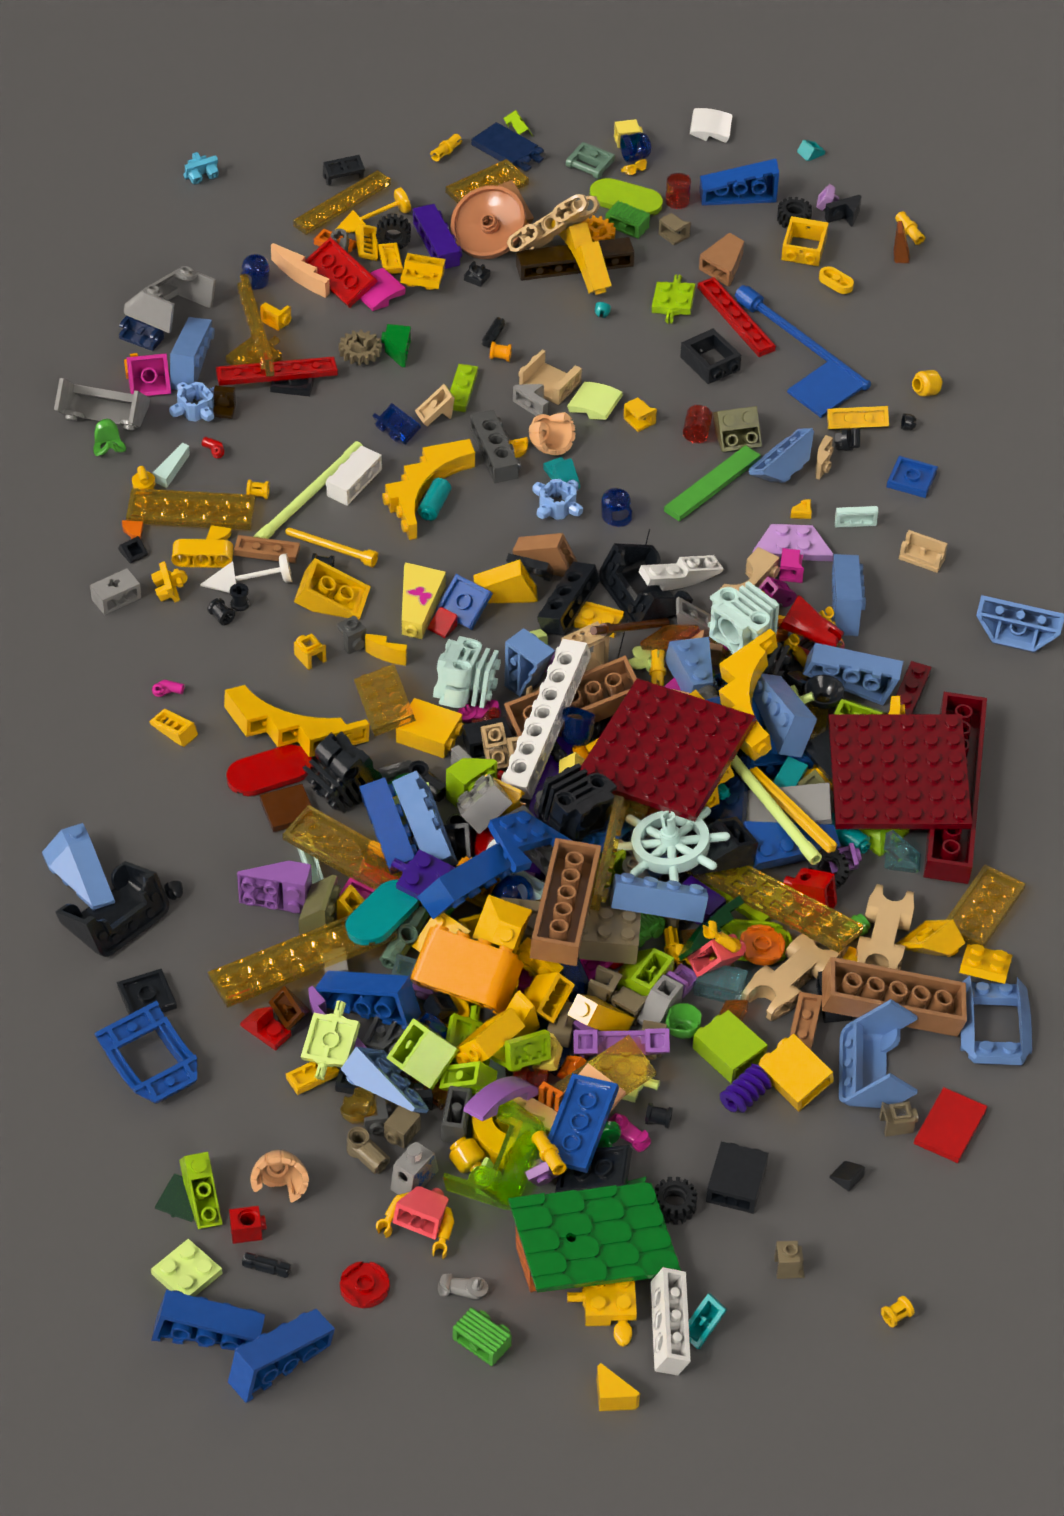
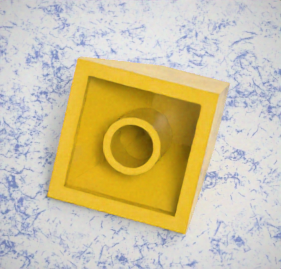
(502, 923)
(934, 938)

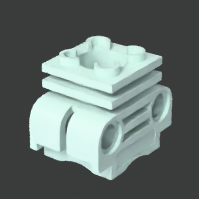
(741, 615)
(463, 672)

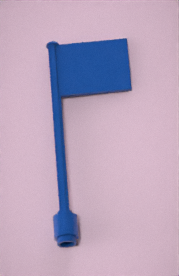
(825, 386)

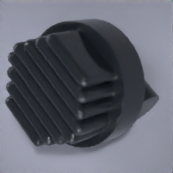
(847, 439)

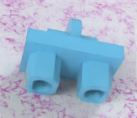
(199, 166)

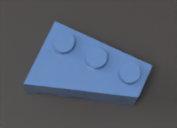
(525, 661)

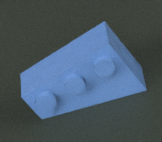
(690, 663)

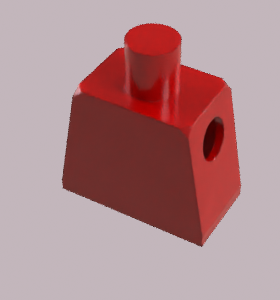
(815, 884)

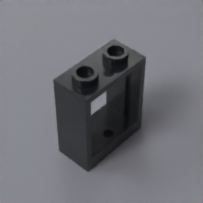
(711, 339)

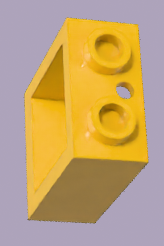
(797, 228)
(489, 1037)

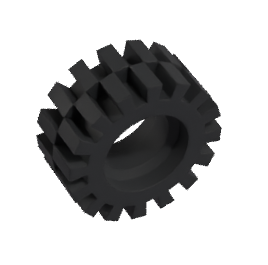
(790, 206)
(393, 223)
(841, 863)
(680, 1189)

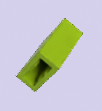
(729, 1045)

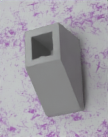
(660, 998)

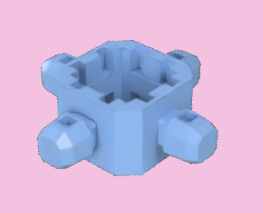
(194, 412)
(557, 509)

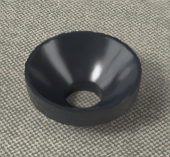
(825, 686)

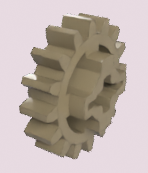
(360, 347)

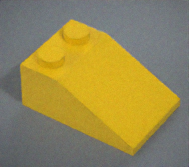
(331, 591)

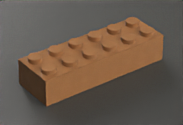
(598, 692)
(565, 902)
(859, 987)

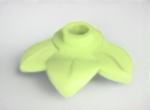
(641, 658)

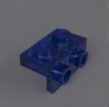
(397, 423)

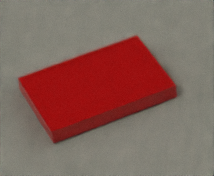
(950, 1125)

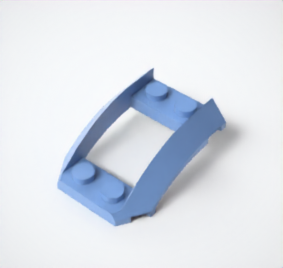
(997, 994)

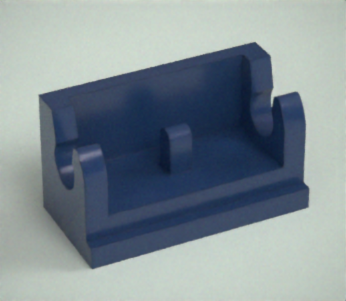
(140, 333)

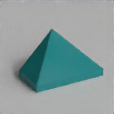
(705, 1320)

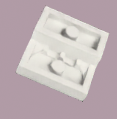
(711, 123)

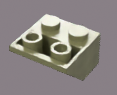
(737, 428)
(320, 904)

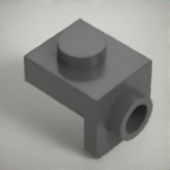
(354, 634)
(375, 1124)

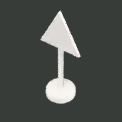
(226, 576)

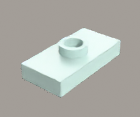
(856, 516)

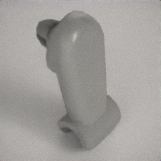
(467, 1287)

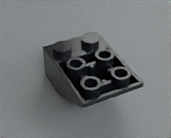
(729, 854)

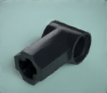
(437, 787)

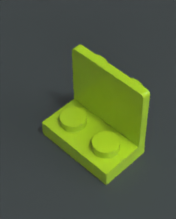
(524, 1051)

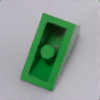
(397, 342)

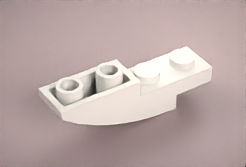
(682, 574)

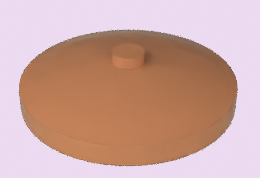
(487, 220)

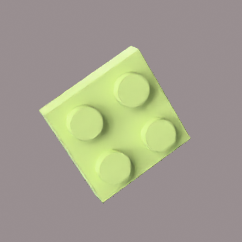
(187, 1269)

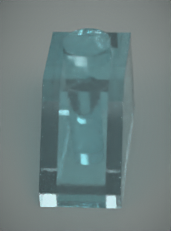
(722, 984)

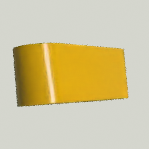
(202, 553)

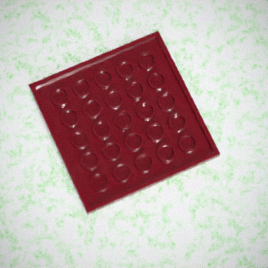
(668, 748)
(899, 771)

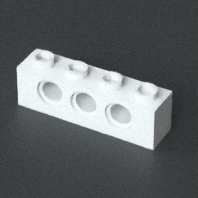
(670, 1321)

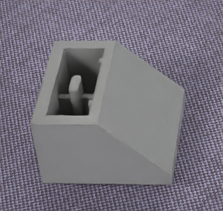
(483, 803)

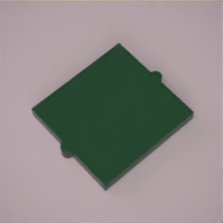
(175, 1200)

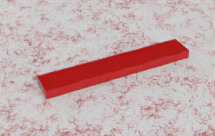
(736, 317)
(282, 371)

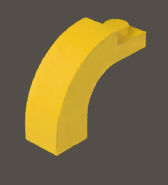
(488, 1137)

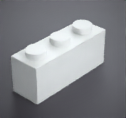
(354, 475)

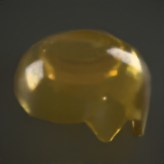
(358, 1106)

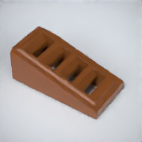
(901, 248)

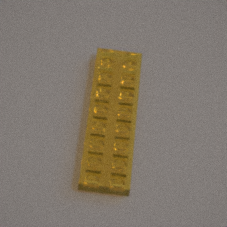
(786, 905)

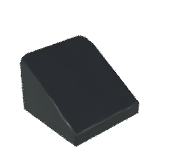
(133, 550)
(798, 679)
(440, 1006)
(848, 1174)

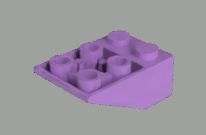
(276, 886)

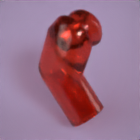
(490, 714)

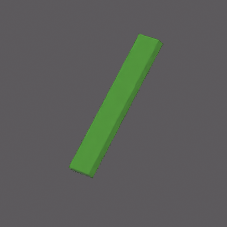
(712, 483)

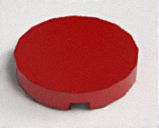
(364, 1284)

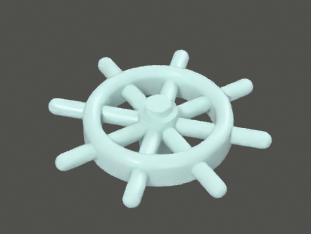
(671, 841)

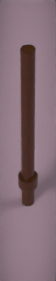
(607, 629)

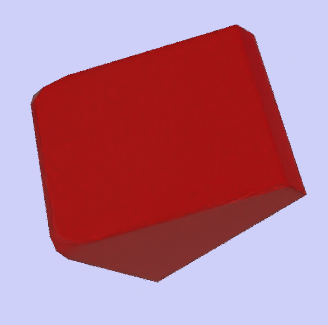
(443, 622)

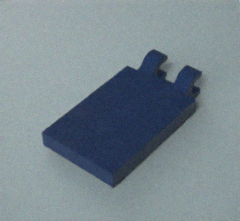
(508, 145)

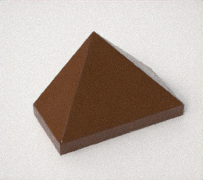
(288, 1008)

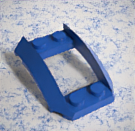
(134, 1027)

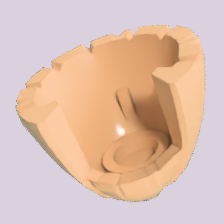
(552, 433)
(280, 1169)

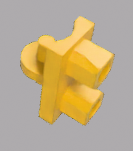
(171, 580)

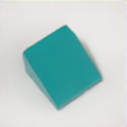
(810, 150)

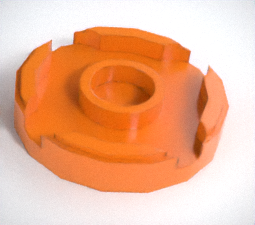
(763, 945)

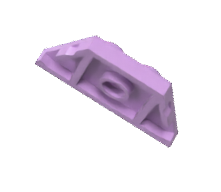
(795, 537)

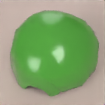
(683, 1020)

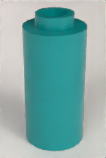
(434, 499)
(854, 836)

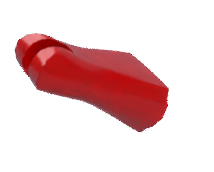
(809, 623)

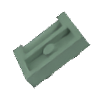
(592, 155)

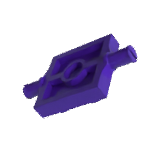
(419, 872)

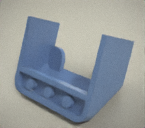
(864, 1057)

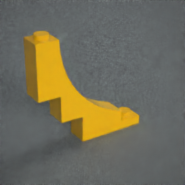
(588, 257)
(742, 674)
(285, 728)

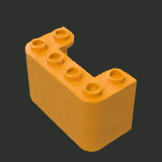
(467, 968)

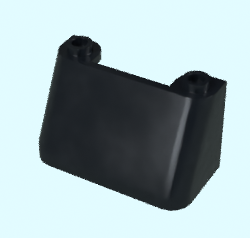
(629, 590)
(137, 906)

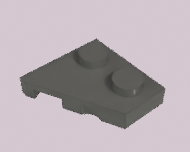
(381, 1035)

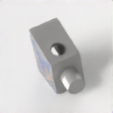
(413, 1169)

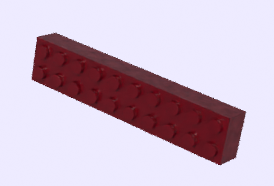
(952, 850)

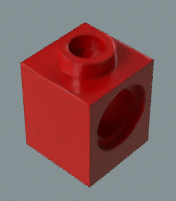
(246, 1233)

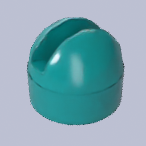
(602, 308)

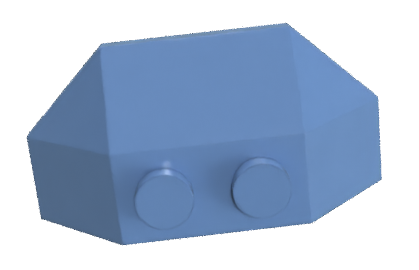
(785, 457)
(1018, 624)

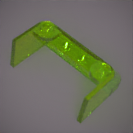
(515, 1157)

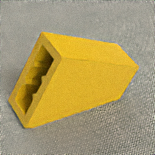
(508, 583)
(599, 1014)

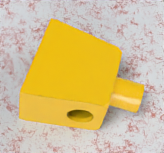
(548, 994)

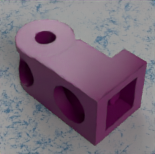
(779, 591)

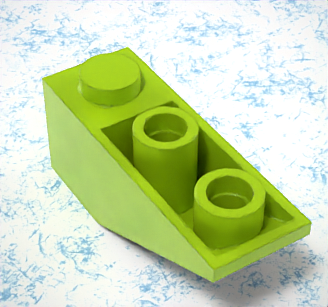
(201, 1189)

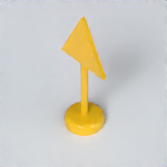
(352, 221)

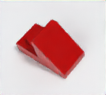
(266, 1028)

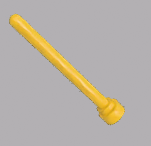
(368, 557)

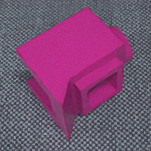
(791, 566)

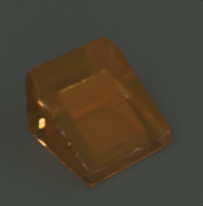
(737, 1007)

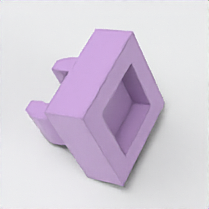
(826, 196)

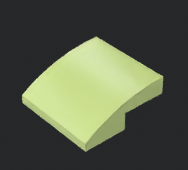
(595, 400)

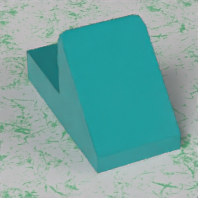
(561, 469)

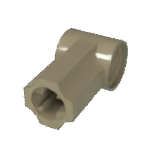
(562, 1026)
(366, 1151)

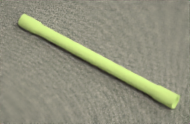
(270, 528)
(804, 845)

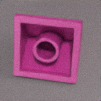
(149, 374)

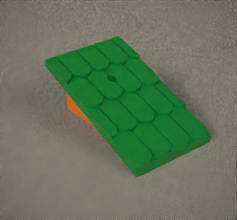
(591, 1237)

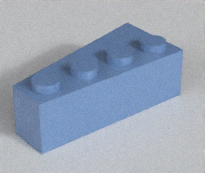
(190, 351)
(848, 593)

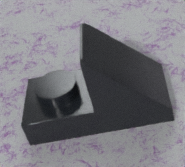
(844, 208)

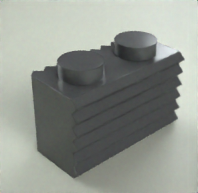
(455, 1120)

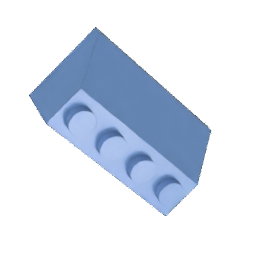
(658, 897)

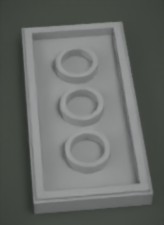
(811, 798)

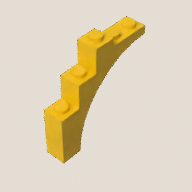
(435, 462)

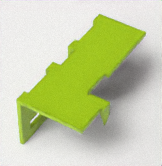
(519, 125)

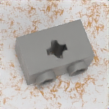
(115, 591)

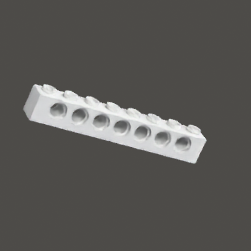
(546, 716)

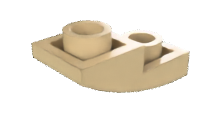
(823, 457)
(495, 743)

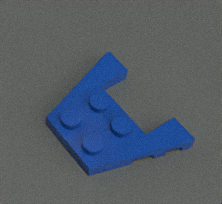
(521, 833)

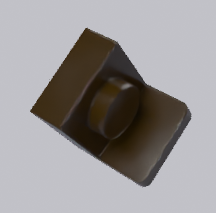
(224, 401)

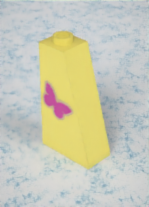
(420, 598)

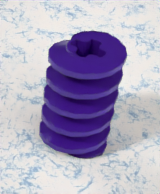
(745, 1089)

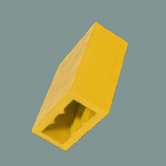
(433, 729)
(796, 1072)

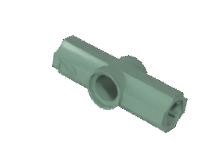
(410, 929)

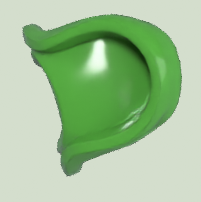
(107, 432)

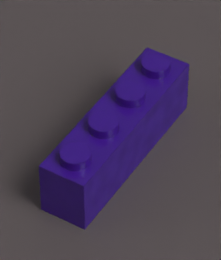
(436, 235)

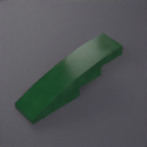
(721, 917)

